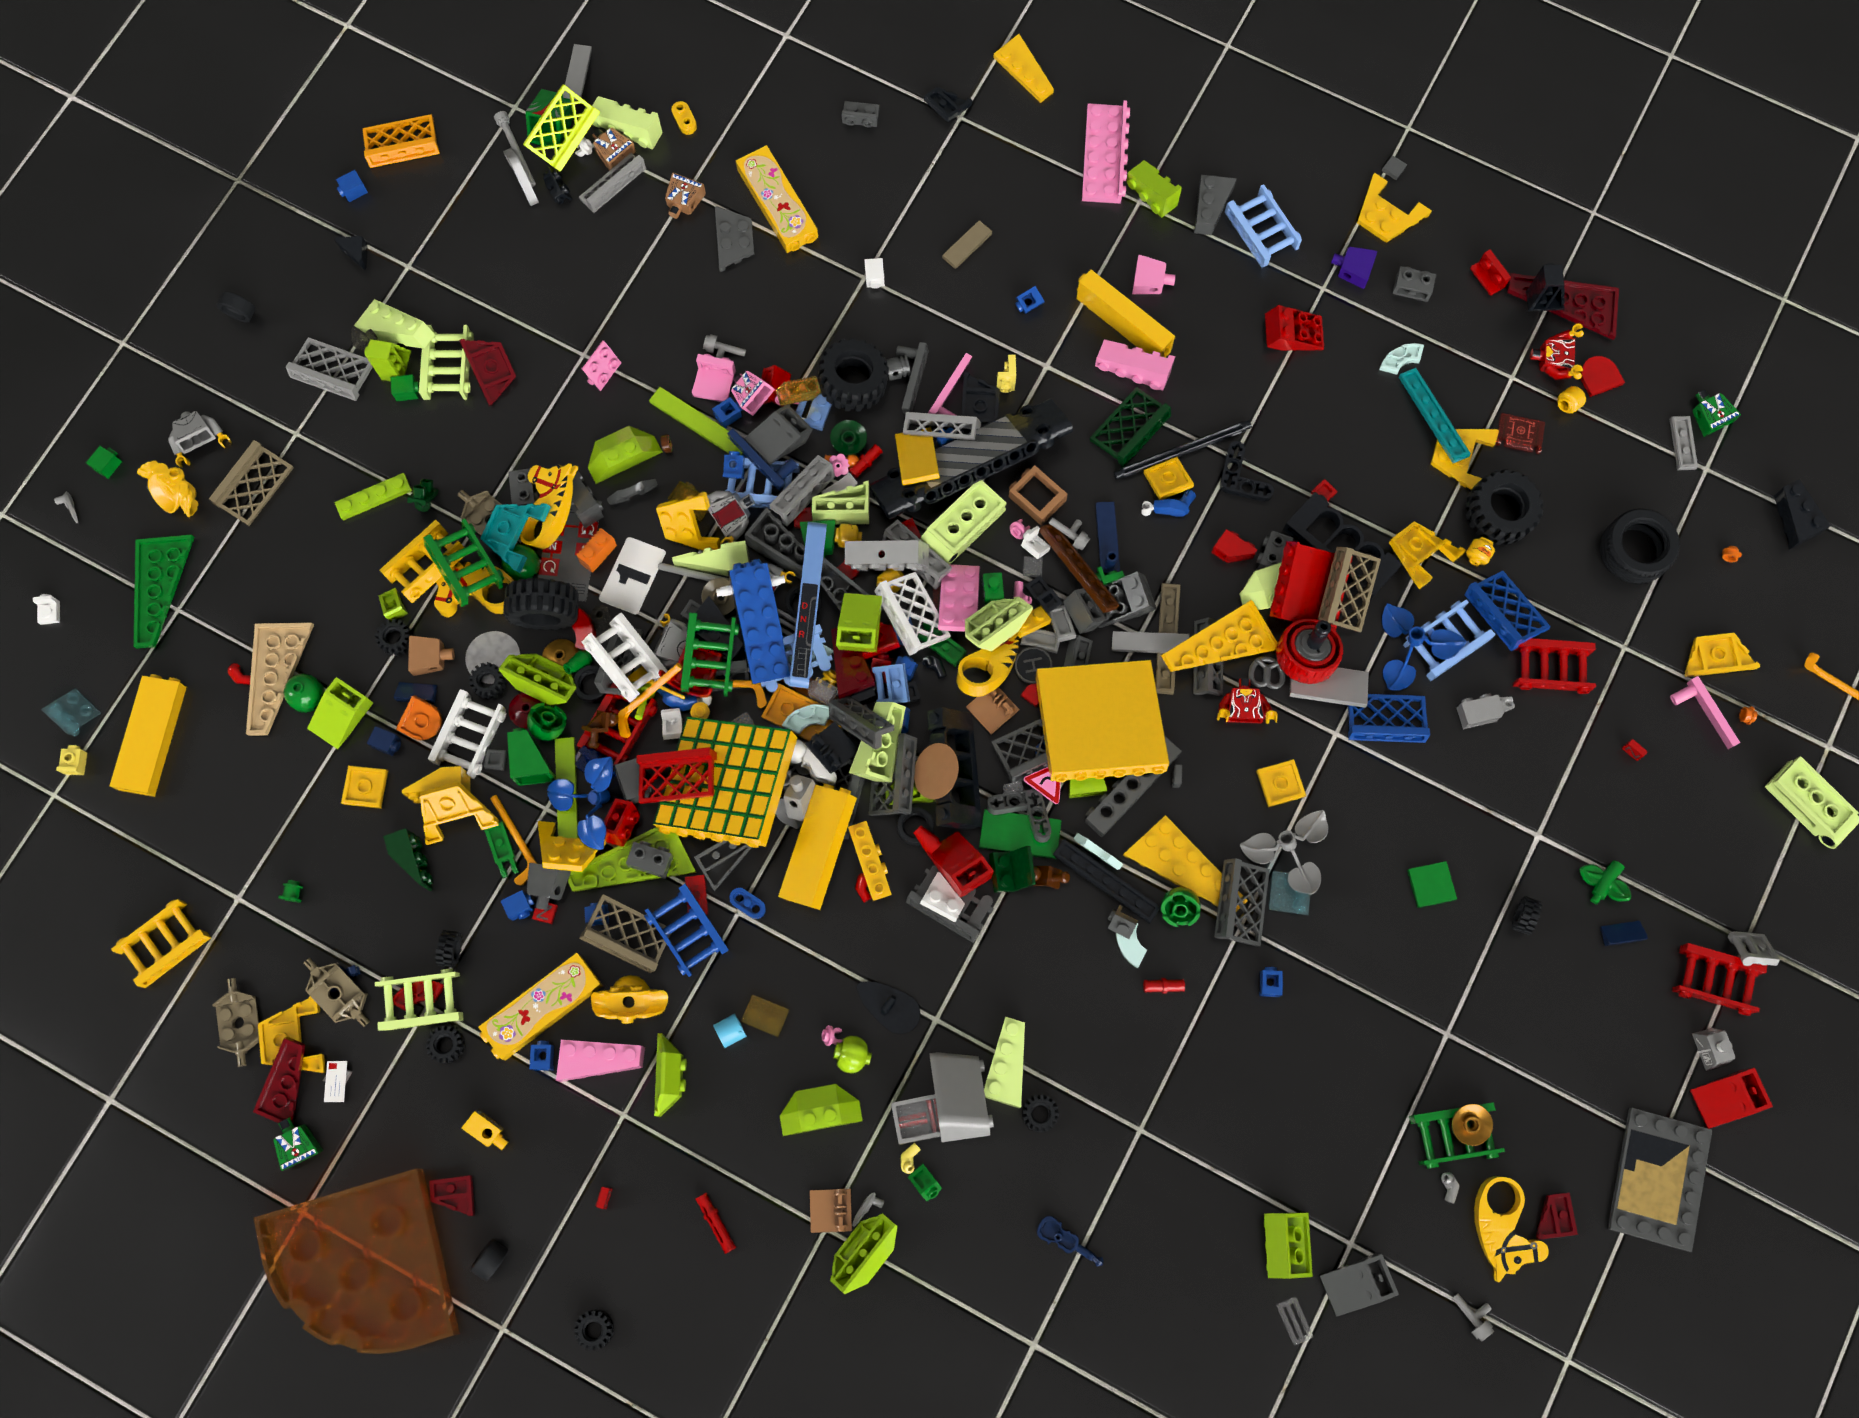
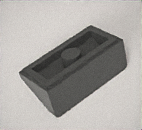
(1078, 651)

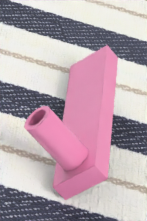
(937, 406)
(1697, 689)

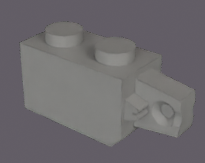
(1483, 710)

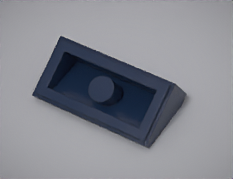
(407, 690)
(1623, 933)

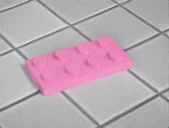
(958, 597)

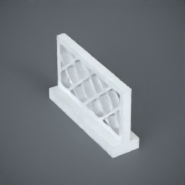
(898, 615)

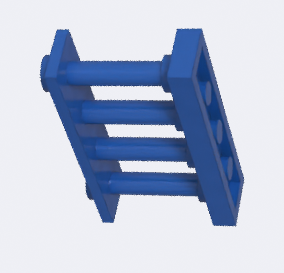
(705, 929)

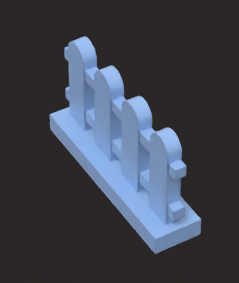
(823, 660)

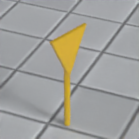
(641, 672)

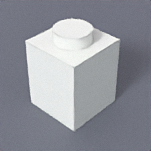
(874, 272)

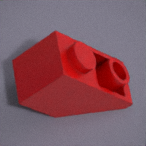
(1232, 548)

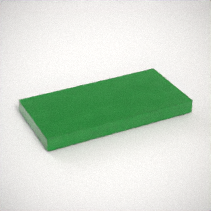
(1013, 831)

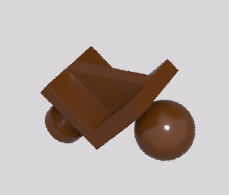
(600, 723)
(1050, 876)

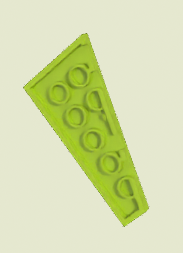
(611, 866)

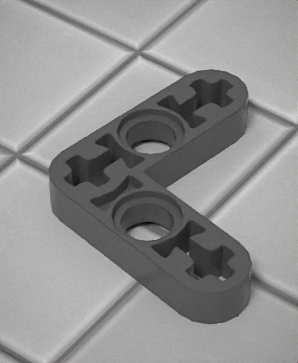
(1026, 804)

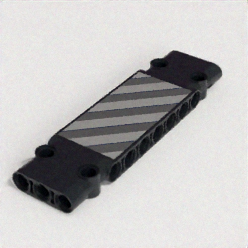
(970, 461)

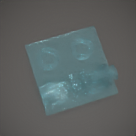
(71, 712)
(1286, 899)

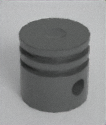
(898, 367)

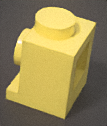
(73, 765)

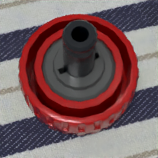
(1309, 651)

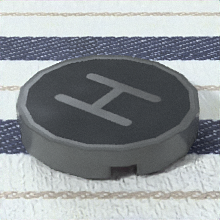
(1029, 661)

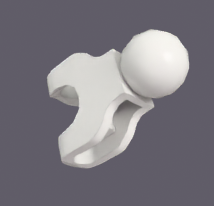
(812, 764)

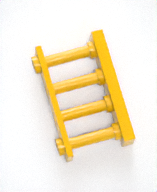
(408, 558)
(162, 962)

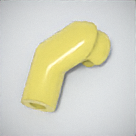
(907, 1162)

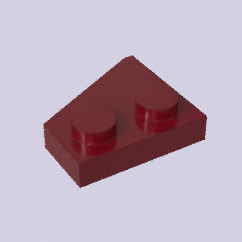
(454, 1194)
(1557, 1217)

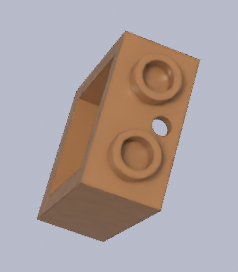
(1043, 515)

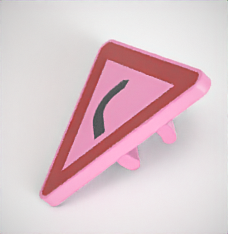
(1041, 782)

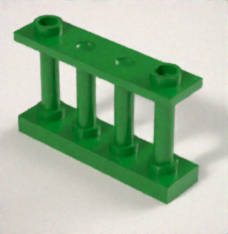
(453, 577)
(691, 662)
(1443, 1118)

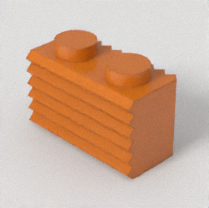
(596, 550)

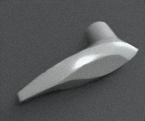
(68, 501)
(864, 1208)

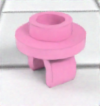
(1018, 529)
(828, 1035)

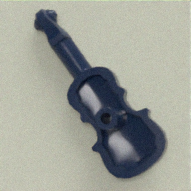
(1051, 1231)

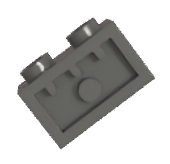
(860, 114)

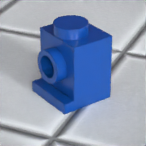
(1032, 294)
(725, 407)
(736, 472)
(910, 665)
(589, 910)
(1276, 989)
(536, 1062)

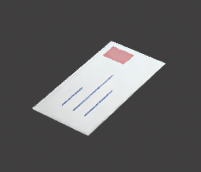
(335, 1081)

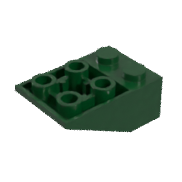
(406, 850)

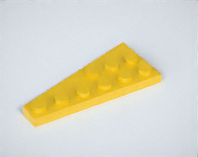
(1231, 637)
(1178, 860)

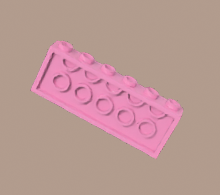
(1105, 153)

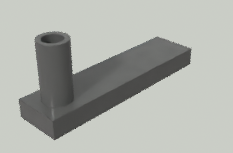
(920, 356)

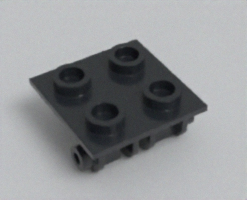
(832, 747)

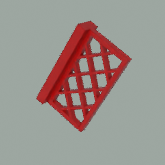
(678, 759)

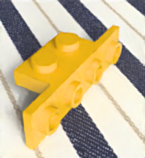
(868, 855)

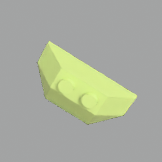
(1261, 587)
(996, 622)

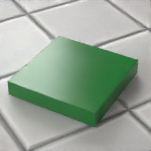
(1432, 884)

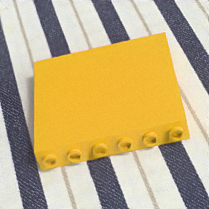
(1101, 721)

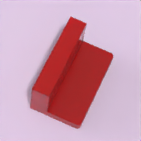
(775, 377)

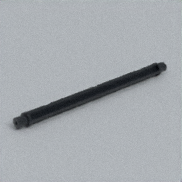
(1182, 449)

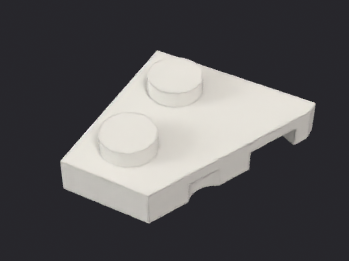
(942, 898)

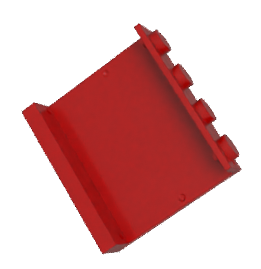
(1302, 583)

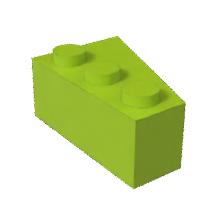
(387, 358)

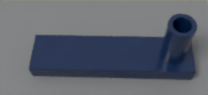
(775, 478)
(1107, 536)

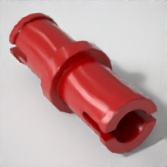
(865, 460)
(1164, 985)

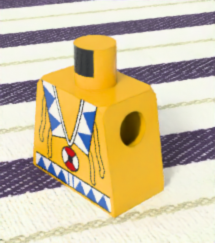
(477, 1125)

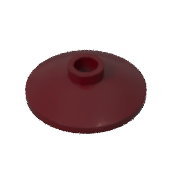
(516, 707)

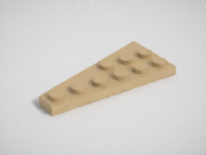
(274, 661)

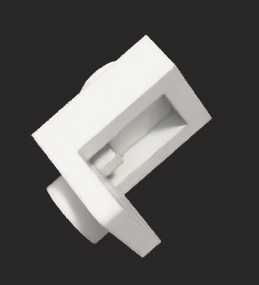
(1034, 544)
(671, 723)

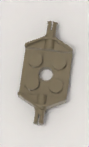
(478, 509)
(351, 997)
(228, 1010)

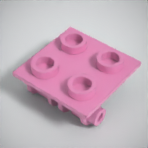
(601, 366)

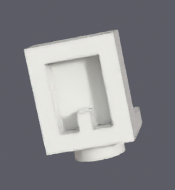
(47, 609)

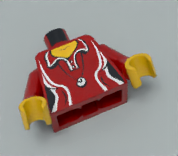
(1558, 355)
(1245, 705)

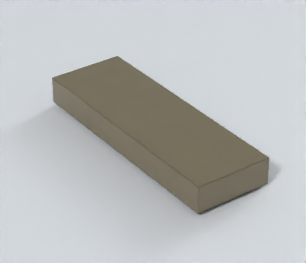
(967, 244)

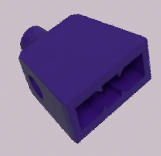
(1355, 265)

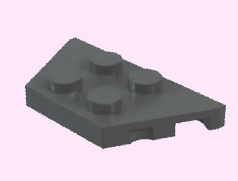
(733, 237)

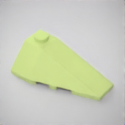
(715, 561)

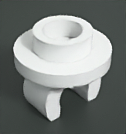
(585, 147)

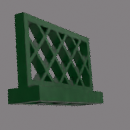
(1144, 433)

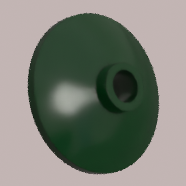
(848, 429)

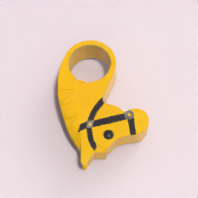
(1497, 1236)

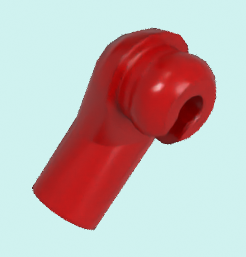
(236, 675)
(860, 887)

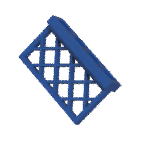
(1496, 616)
(1392, 732)

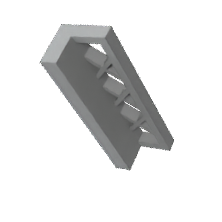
(613, 184)
(941, 421)
(802, 488)
(937, 566)

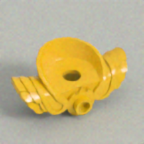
(169, 487)
(647, 1001)

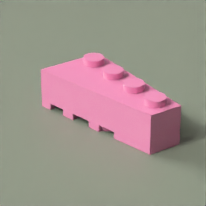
(1135, 364)
(590, 1059)

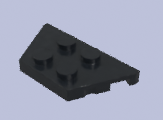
(979, 400)

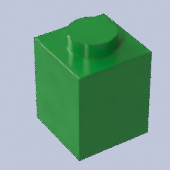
(404, 387)
(104, 461)

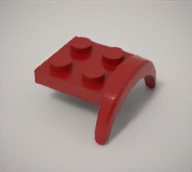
(698, 672)

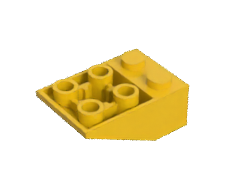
(438, 778)

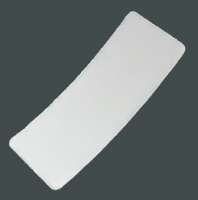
(844, 482)

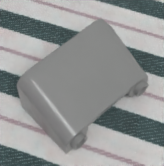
(960, 1096)

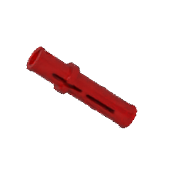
(715, 1223)

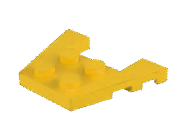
(1384, 218)
(1459, 469)
(680, 523)
(1417, 544)
(448, 804)
(563, 852)
(287, 1024)

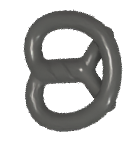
(1266, 673)

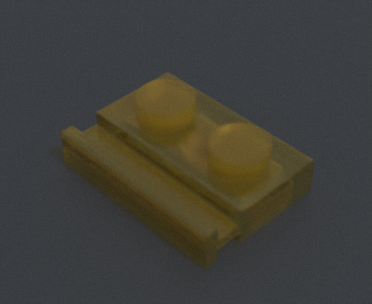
(765, 1015)

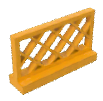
(402, 150)

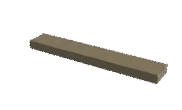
(1167, 624)

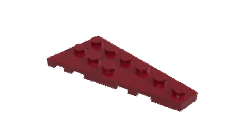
(1585, 303)

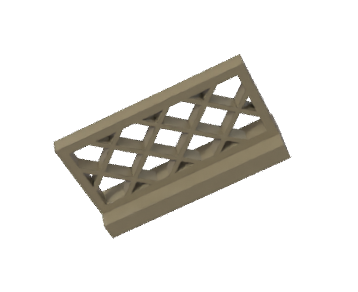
(236, 476)
(1337, 585)
(617, 948)

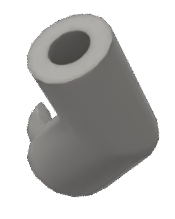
(1451, 1185)

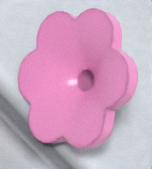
(842, 461)

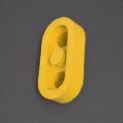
(684, 116)

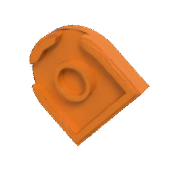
(420, 720)

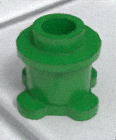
(291, 891)

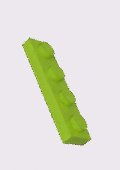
(373, 496)

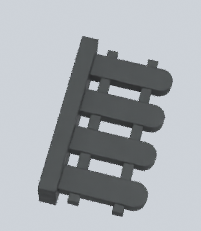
(966, 930)

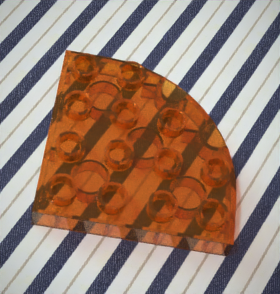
(362, 1266)

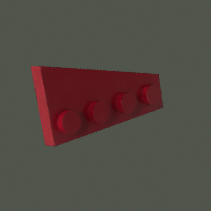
(850, 669)
(282, 1084)

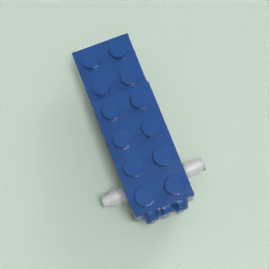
(758, 619)

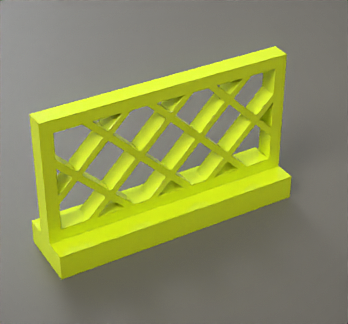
(575, 134)

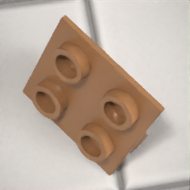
(992, 709)
(830, 1210)

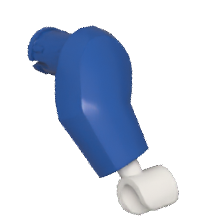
(1170, 506)
(684, 704)

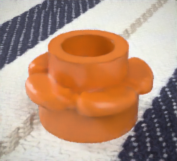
(1731, 554)
(1748, 715)

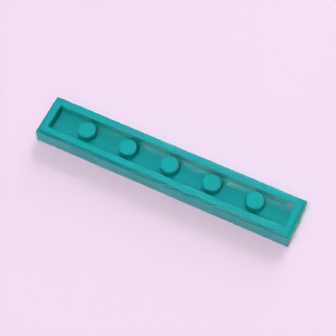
(1434, 415)

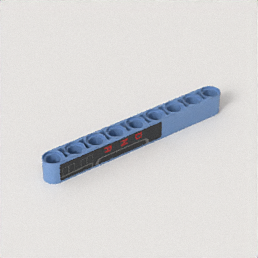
(808, 605)

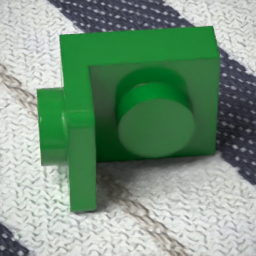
(1109, 577)
(925, 1183)

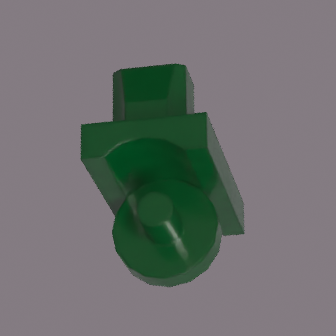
(423, 495)

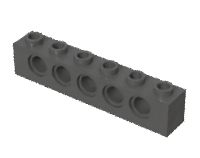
(1102, 824)

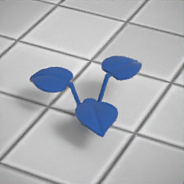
(1398, 621)
(560, 793)

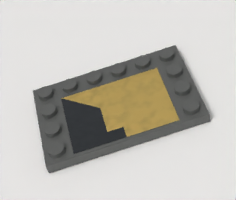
(1660, 1179)

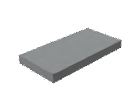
(1343, 687)

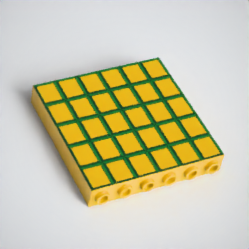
(746, 782)

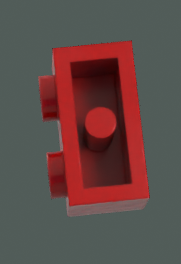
(620, 822)

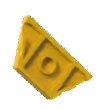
(1718, 655)

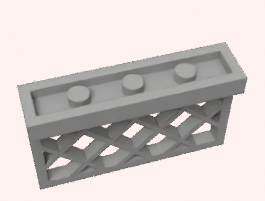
(322, 379)

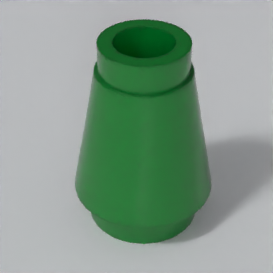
(578, 661)

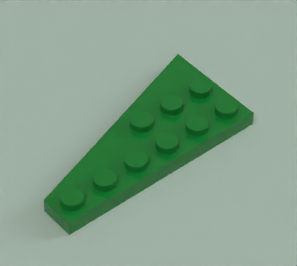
(157, 575)

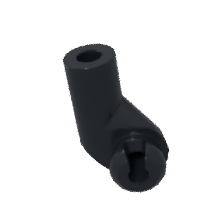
(935, 664)

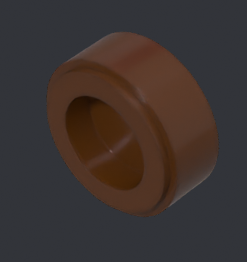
(666, 443)

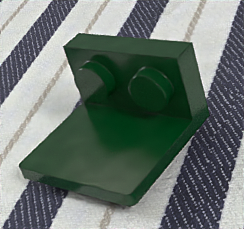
(1012, 870)

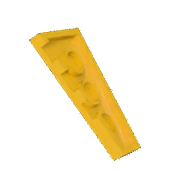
(1021, 64)

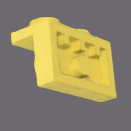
(1007, 379)

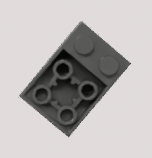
(779, 435)
(1133, 598)
(1359, 1284)

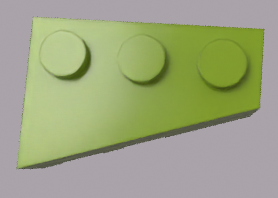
(1153, 188)

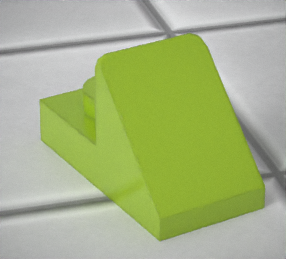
(392, 605)

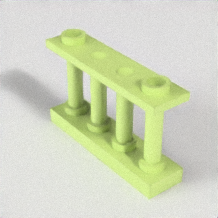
(428, 370)
(430, 1016)

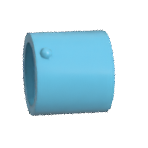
(729, 1030)

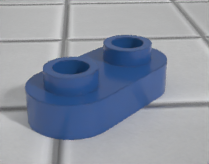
(748, 903)

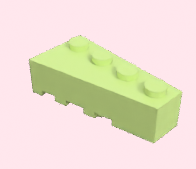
(631, 123)
(394, 326)
(880, 763)
(1006, 1069)

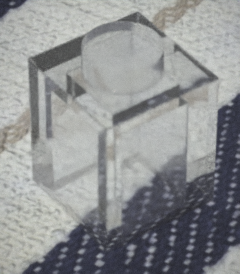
(822, 691)

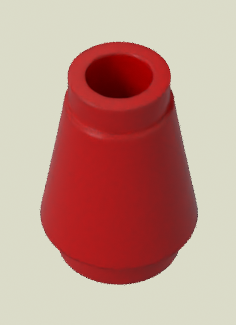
(927, 839)

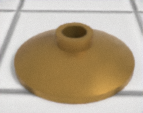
(560, 646)
(1480, 1129)

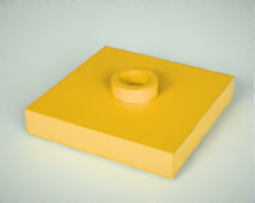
(1168, 478)
(1281, 783)
(364, 787)

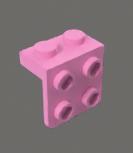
(713, 378)

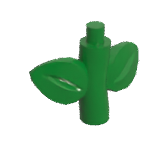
(1606, 882)

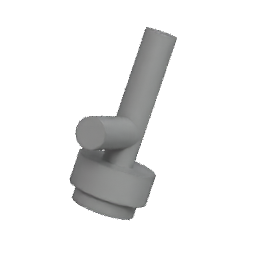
(711, 344)
(1080, 540)
(1481, 1330)

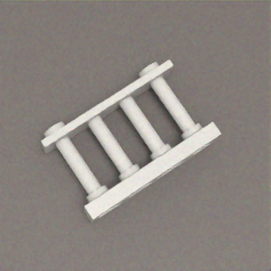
(636, 645)
(456, 719)

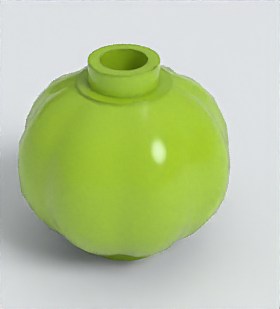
(852, 1054)

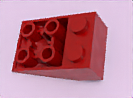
(1293, 329)
(961, 864)
(1731, 1098)

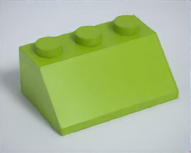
(1288, 1245)

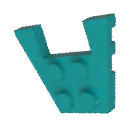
(505, 528)

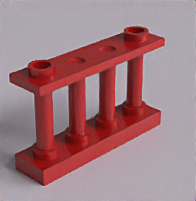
(1563, 648)
(608, 706)
(1732, 964)

